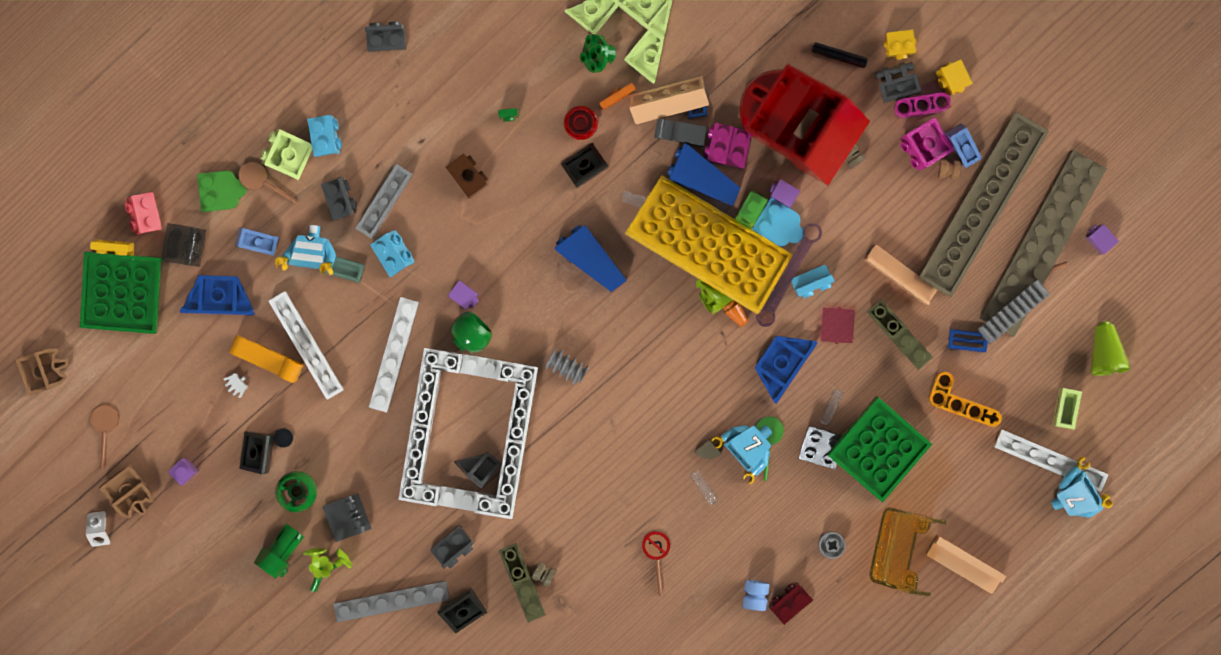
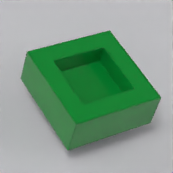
(508, 115)

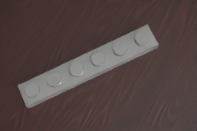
(391, 601)

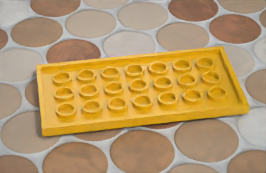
(709, 244)

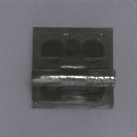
(183, 245)

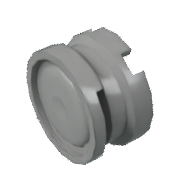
(831, 545)

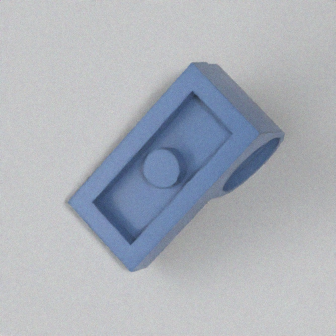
(963, 145)
(256, 241)

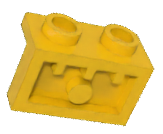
(115, 247)

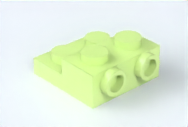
(286, 153)

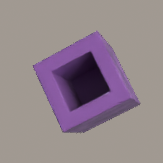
(784, 193)
(1101, 238)
(464, 295)
(183, 471)

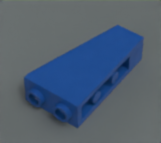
(701, 176)
(590, 257)

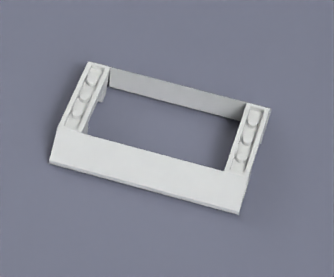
(412, 484)

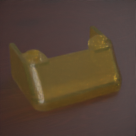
(896, 547)

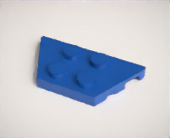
(218, 296)
(782, 363)

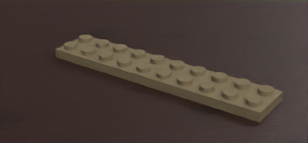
(983, 204)
(1047, 232)

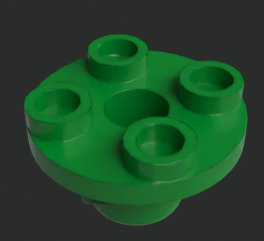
(597, 53)

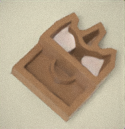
(41, 371)
(127, 492)

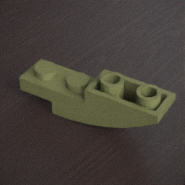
(899, 334)
(522, 582)

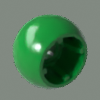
(470, 332)
(305, 482)

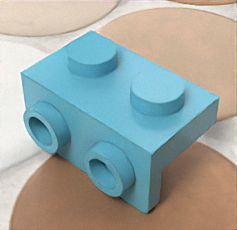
(324, 135)
(392, 253)
(812, 280)

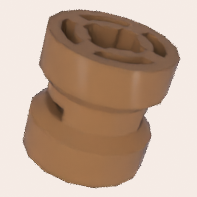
(949, 169)

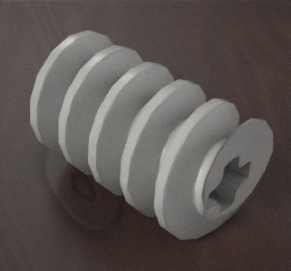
(566, 367)

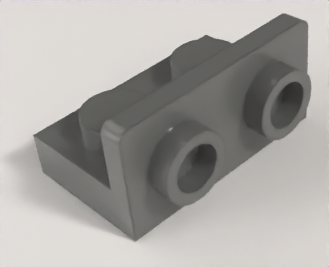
(386, 37)
(338, 198)
(452, 547)

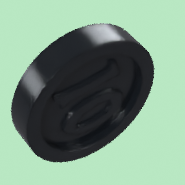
(283, 437)

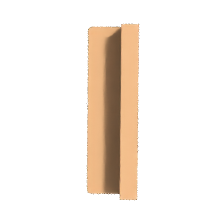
(668, 100)
(900, 274)
(965, 564)

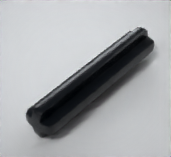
(840, 55)

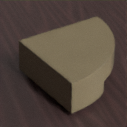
(708, 450)

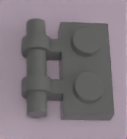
(901, 87)

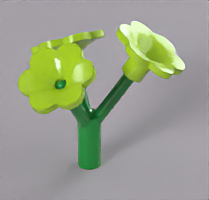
(322, 567)

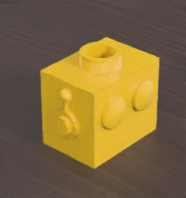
(900, 44)
(953, 77)

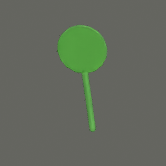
(777, 434)

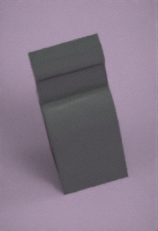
(680, 132)

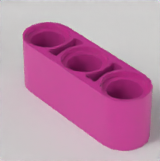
(914, 111)

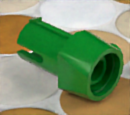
(274, 557)

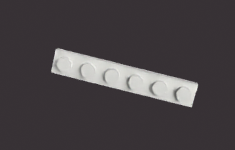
(306, 345)
(394, 354)
(1045, 458)

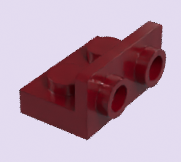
(790, 602)

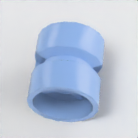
(755, 595)

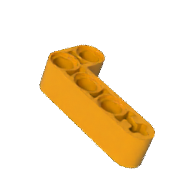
(266, 358)
(965, 404)

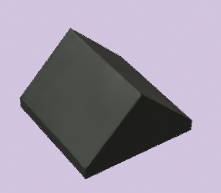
(584, 165)
(256, 452)
(462, 610)

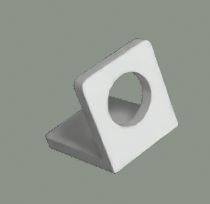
(96, 528)

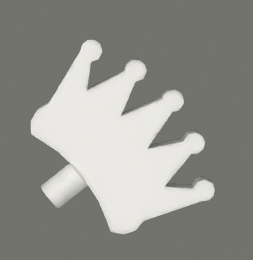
(237, 384)

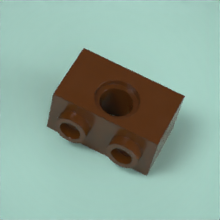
(457, 169)

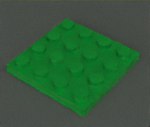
(120, 292)
(879, 449)

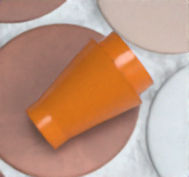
(736, 313)

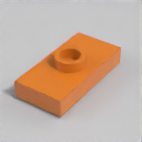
(616, 96)

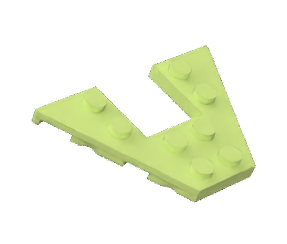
(649, 13)

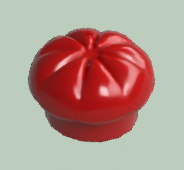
(580, 122)

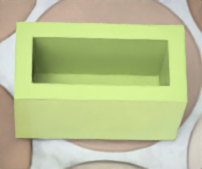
(1066, 408)

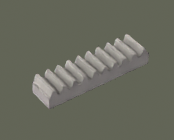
(384, 201)
(1013, 311)

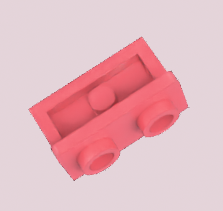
(143, 213)

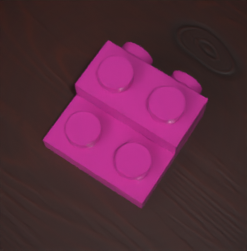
(926, 144)
(727, 146)

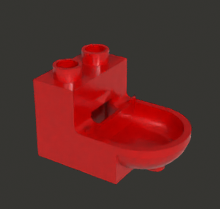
(778, 103)

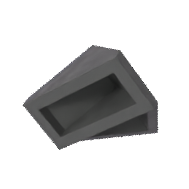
(479, 468)

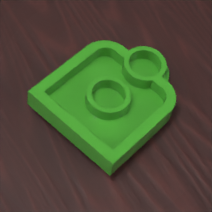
(219, 191)

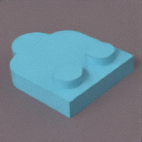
(779, 224)

